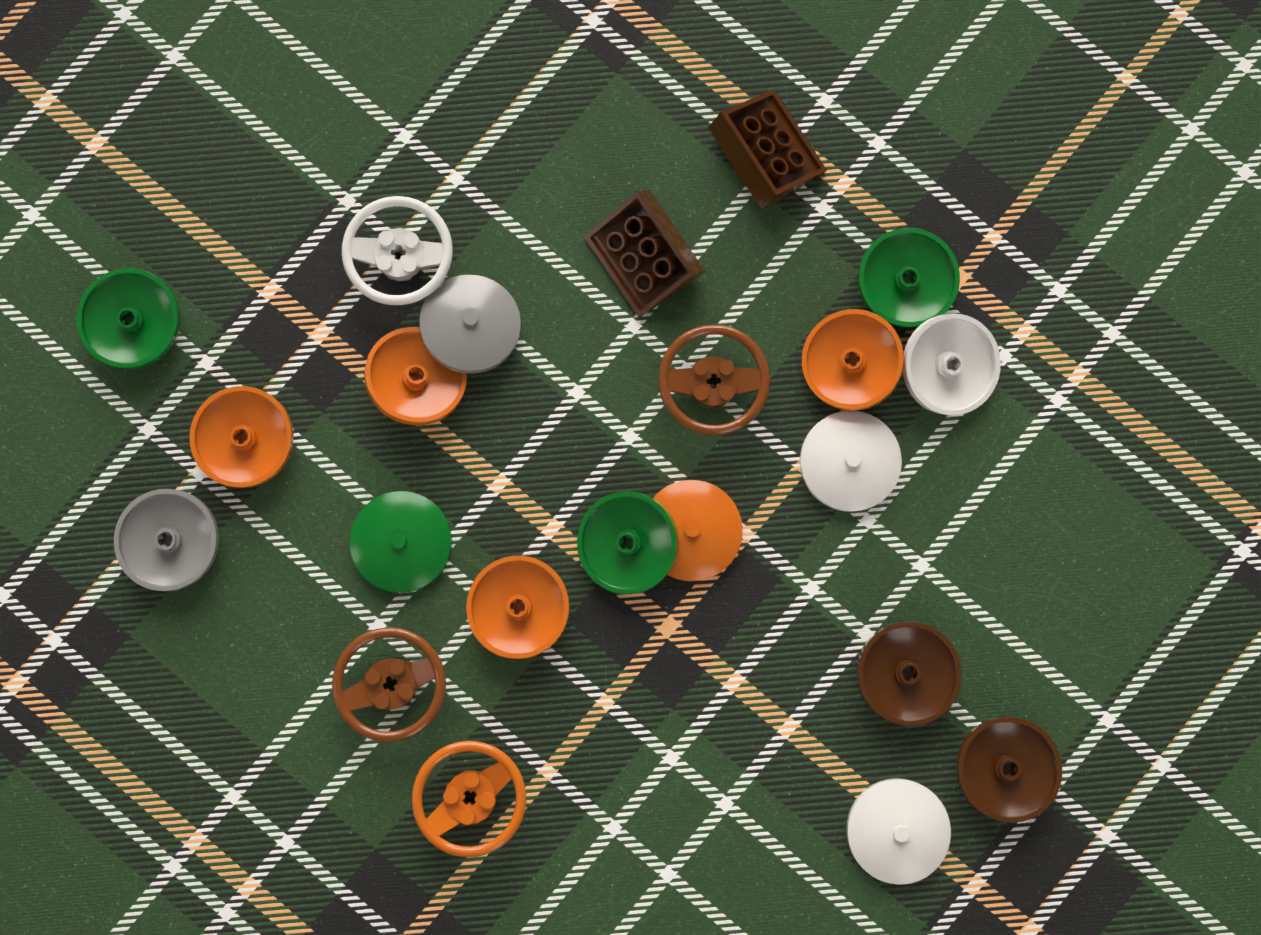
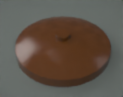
(909, 673)
(1009, 769)

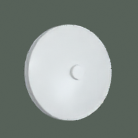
(951, 364)
(850, 461)
(898, 831)

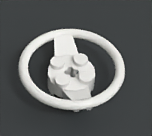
(381, 252)

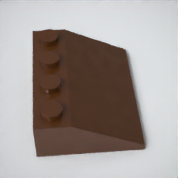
(766, 148)
(644, 252)

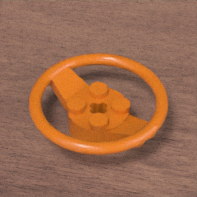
(455, 807)

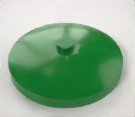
(908, 277)
(128, 318)
(401, 542)
(627, 542)

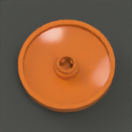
(853, 359)
(409, 381)
(241, 437)
(706, 528)
(517, 607)

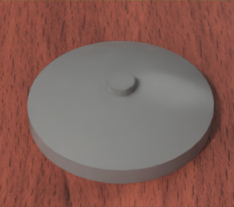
(470, 324)
(166, 540)

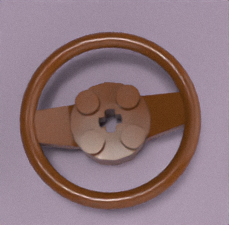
(732, 380)
(373, 688)

